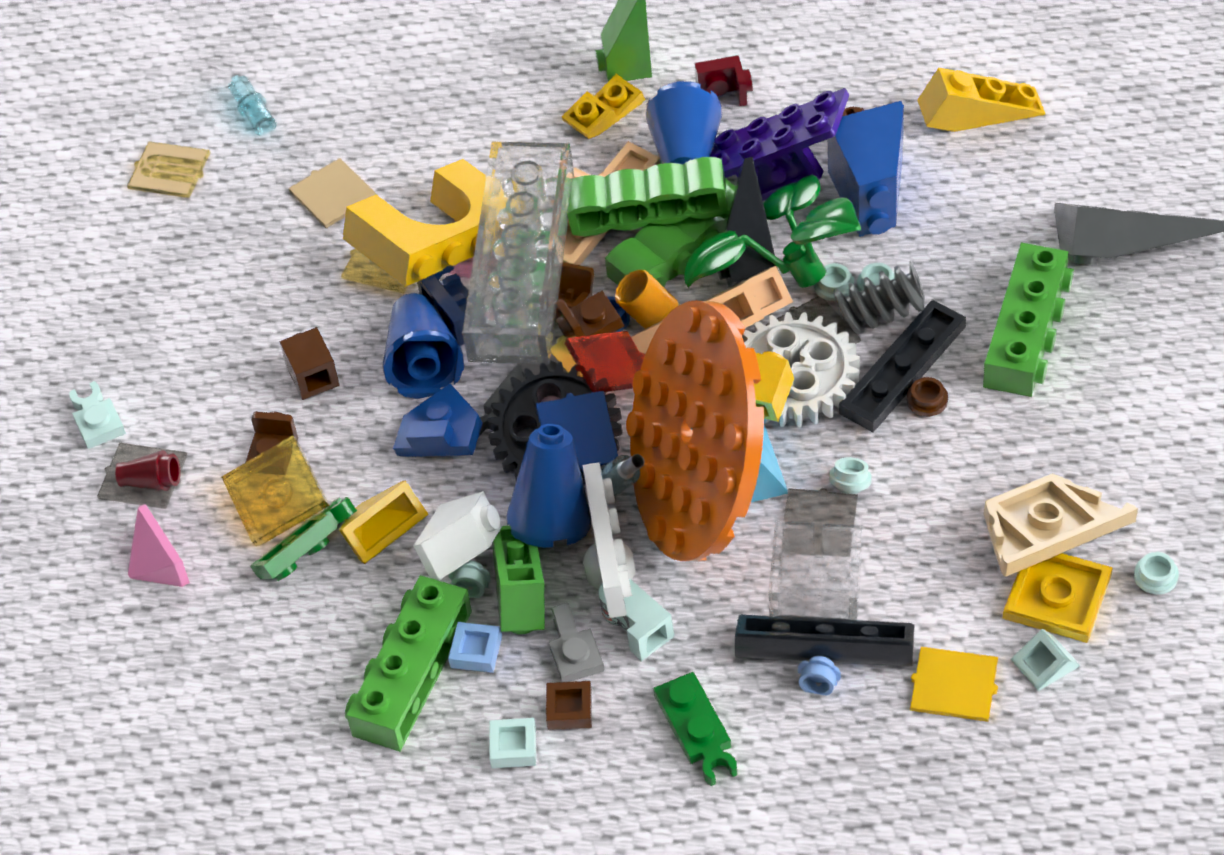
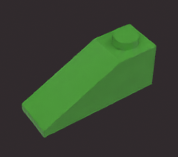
(626, 42)
(518, 584)

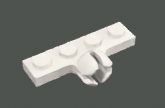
(608, 559)

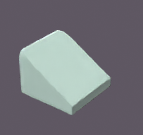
(1044, 660)

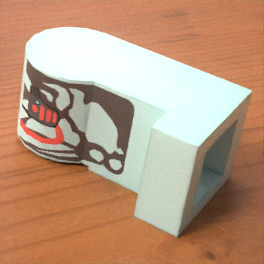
(646, 621)

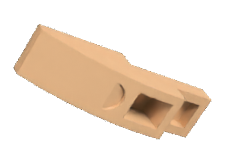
(748, 300)

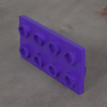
(783, 142)

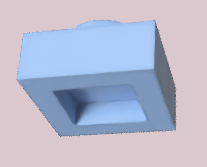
(475, 647)

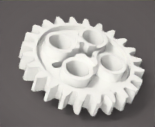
(816, 382)

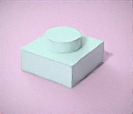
(512, 743)

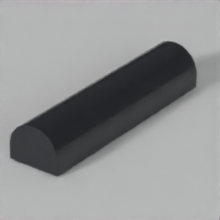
(832, 638)

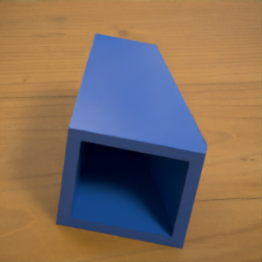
(867, 164)

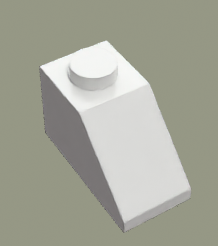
(457, 534)

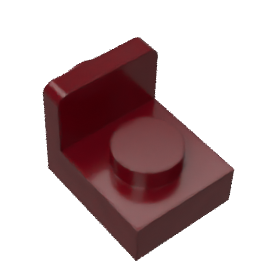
(724, 76)

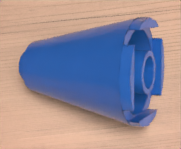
(683, 121)
(420, 349)
(549, 491)

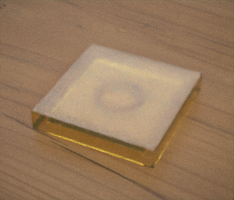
(275, 491)

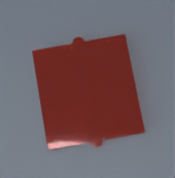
(606, 360)

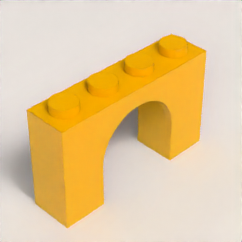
(417, 249)

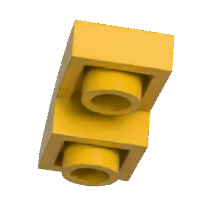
(598, 112)

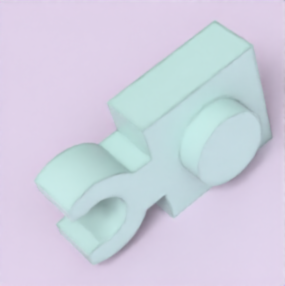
(96, 418)

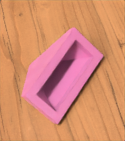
(153, 554)

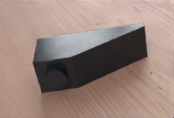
(748, 218)

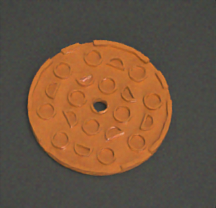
(705, 476)

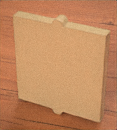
(330, 191)

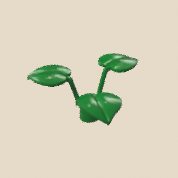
(799, 257)

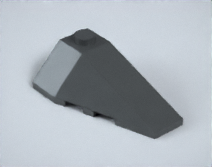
(1112, 233)

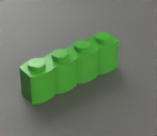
(655, 196)
(665, 248)

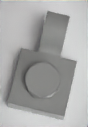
(573, 651)

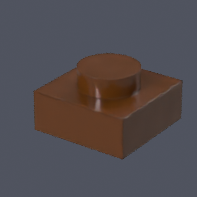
(569, 705)

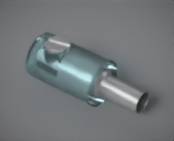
(623, 471)

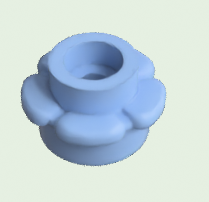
(818, 670)

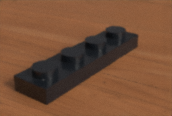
(902, 365)

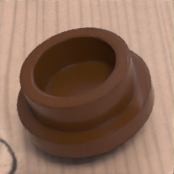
(927, 397)

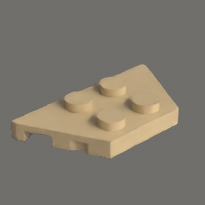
(1048, 520)

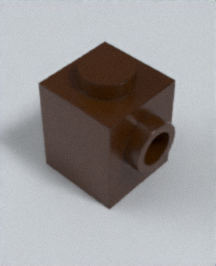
(309, 363)

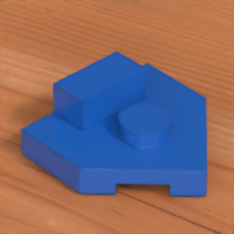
(439, 427)

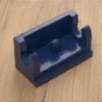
(448, 299)

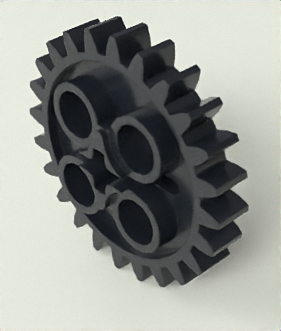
(520, 411)

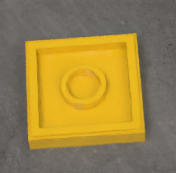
(1059, 596)

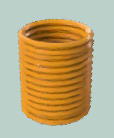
(644, 298)

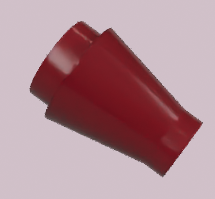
(150, 471)

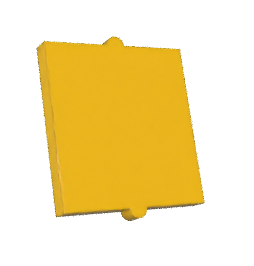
(954, 684)

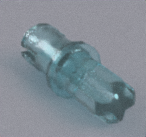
(252, 105)

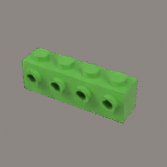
(1026, 320)
(408, 663)

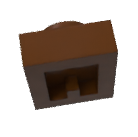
(589, 317)
(269, 431)

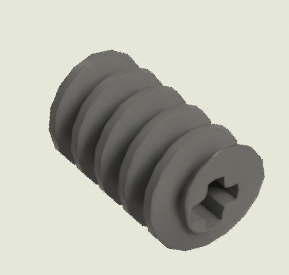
(881, 299)

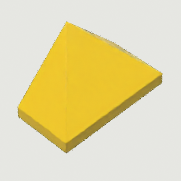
(382, 520)

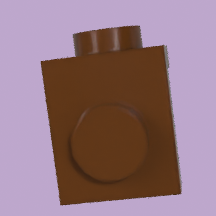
(575, 284)

